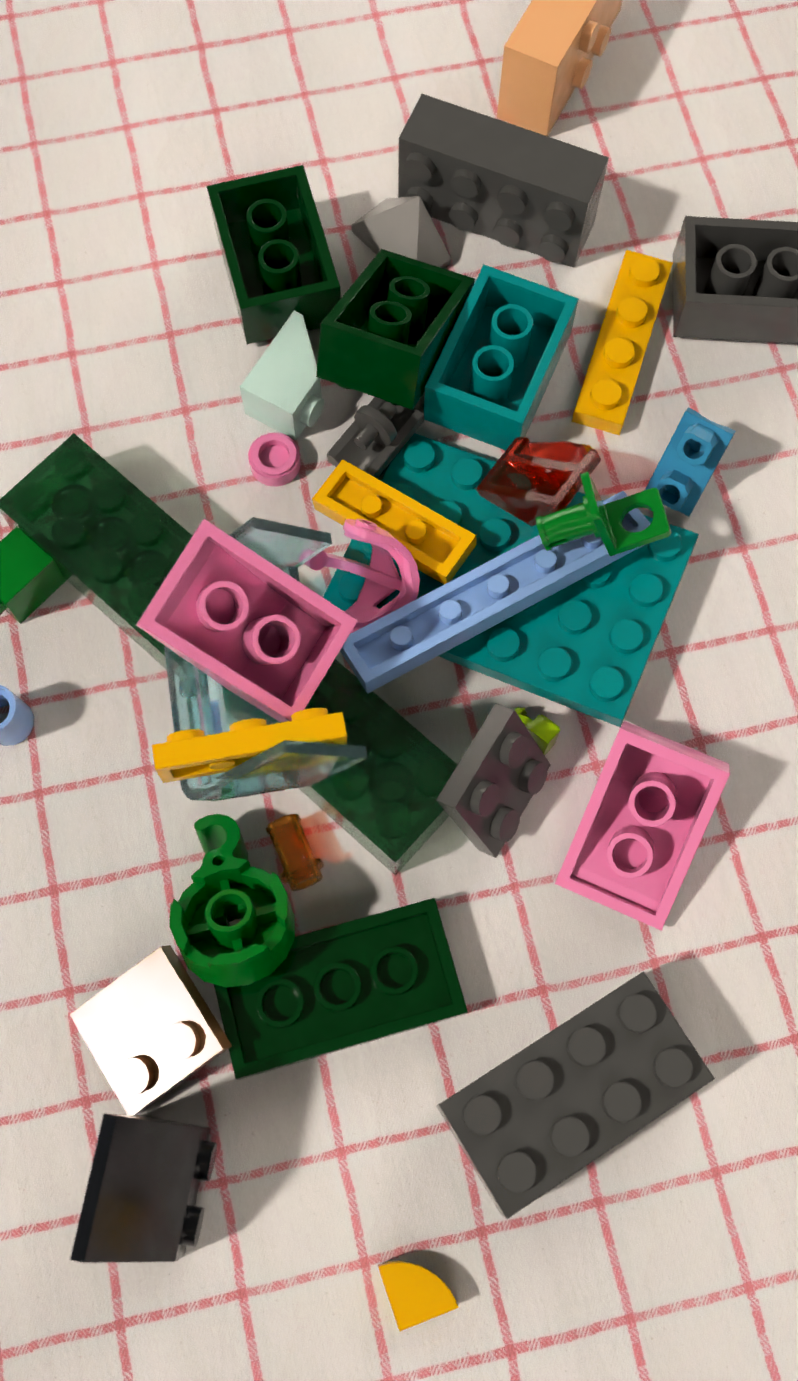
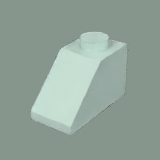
(284, 382)

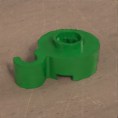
(226, 891)

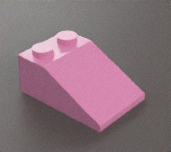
(246, 623)
(643, 824)

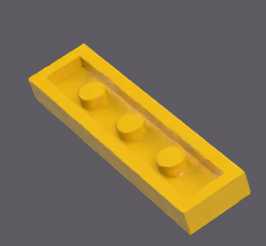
(622, 342)

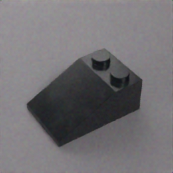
(143, 1190)

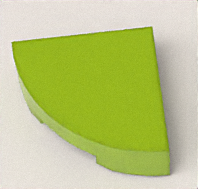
(541, 729)

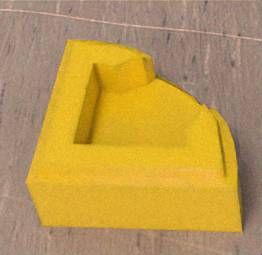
(415, 1293)

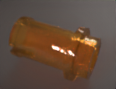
(294, 853)

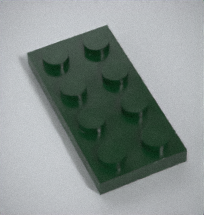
(344, 990)

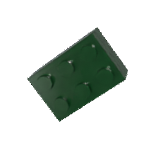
(274, 251)
(391, 328)

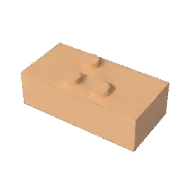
(550, 58)

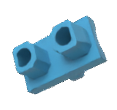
(690, 461)

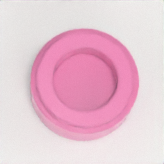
(274, 459)

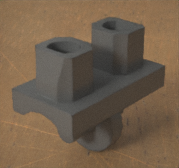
(376, 436)

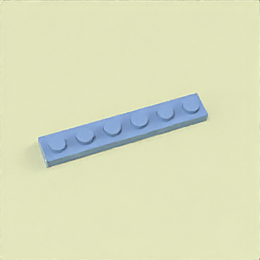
(475, 603)

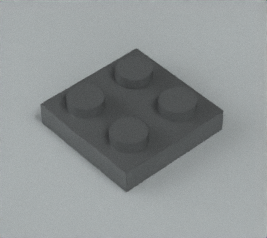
(495, 781)

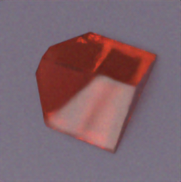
(537, 477)

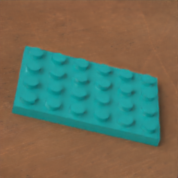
(572, 647)

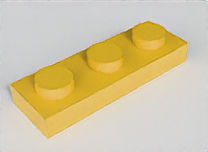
(431, 538)
(194, 755)

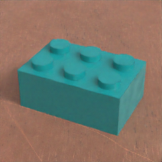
(499, 358)

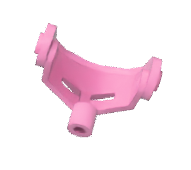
(380, 576)

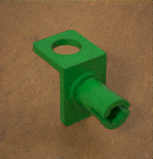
(604, 520)

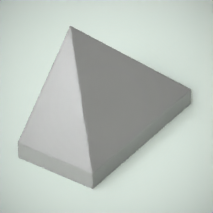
(403, 228)

